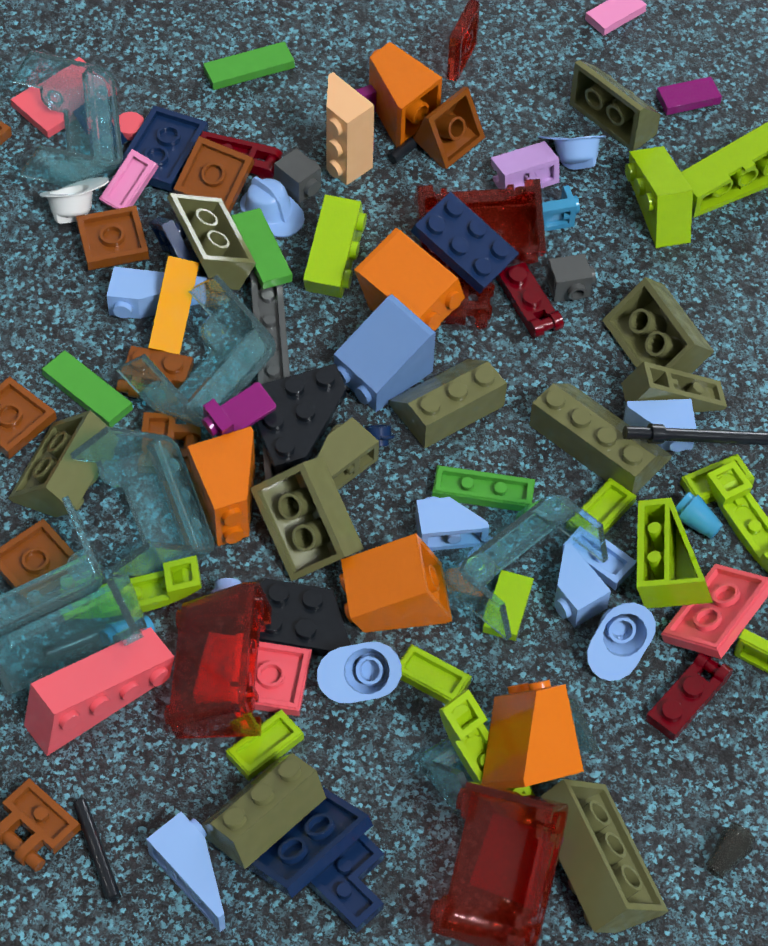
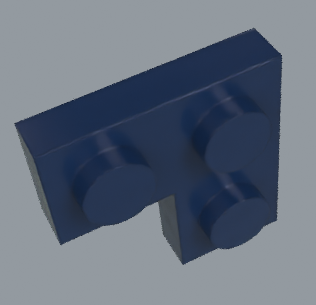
(170, 237)
(342, 886)

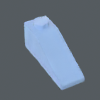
(136, 292)
(184, 856)

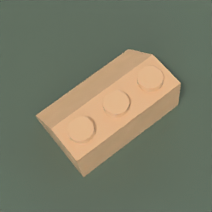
(348, 131)

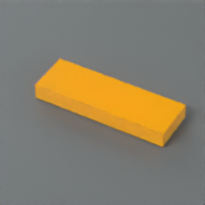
(173, 305)

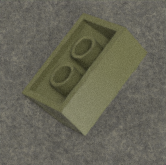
(612, 106)
(214, 237)
(657, 329)
(450, 400)
(53, 472)
(306, 518)
(265, 810)

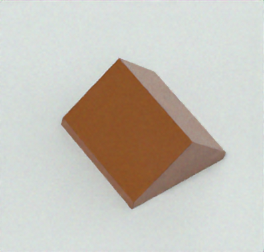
(450, 129)

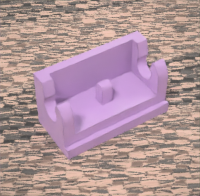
(526, 163)

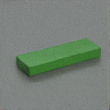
(248, 65)
(270, 263)
(87, 388)
(483, 488)

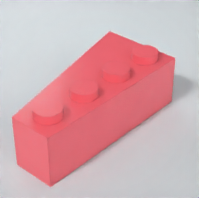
(94, 689)

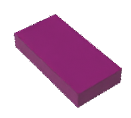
(688, 95)

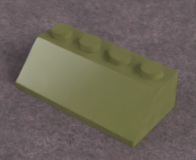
(595, 437)
(603, 860)

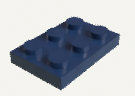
(168, 141)
(464, 242)
(312, 844)

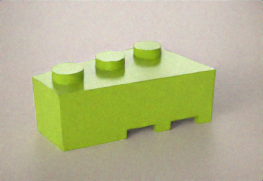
(662, 195)
(335, 246)
(665, 559)

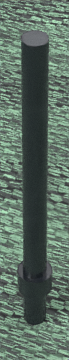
(658, 434)

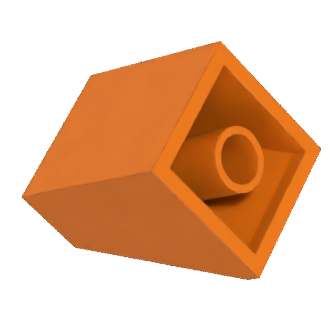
(404, 91)
(412, 276)
(222, 478)
(395, 587)
(531, 737)

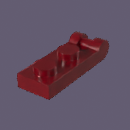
(269, 154)
(529, 300)
(688, 696)

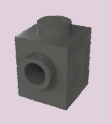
(298, 175)
(570, 277)

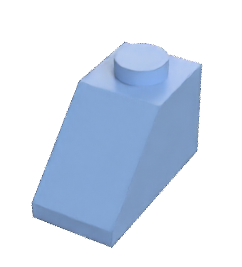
(670, 413)
(448, 524)
(579, 589)

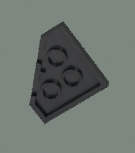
(301, 414)

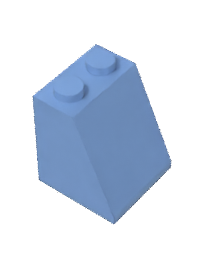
(386, 354)

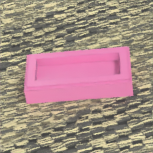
(614, 14)
(129, 181)

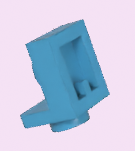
(562, 212)

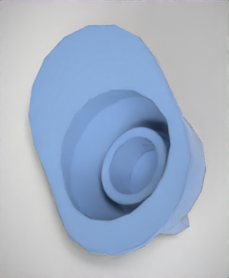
(577, 152)
(278, 208)
(620, 640)
(359, 672)

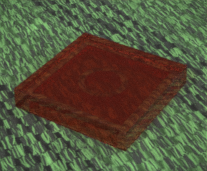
(463, 40)

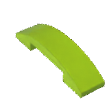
(741, 510)
(168, 586)
(469, 736)

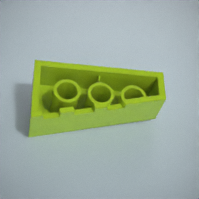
(730, 172)

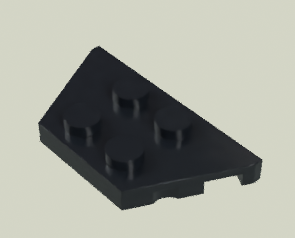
(303, 617)

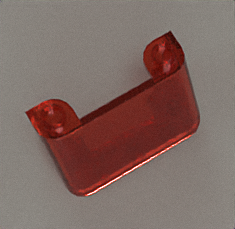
(509, 212)
(218, 664)
(501, 867)

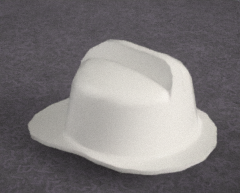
(73, 199)

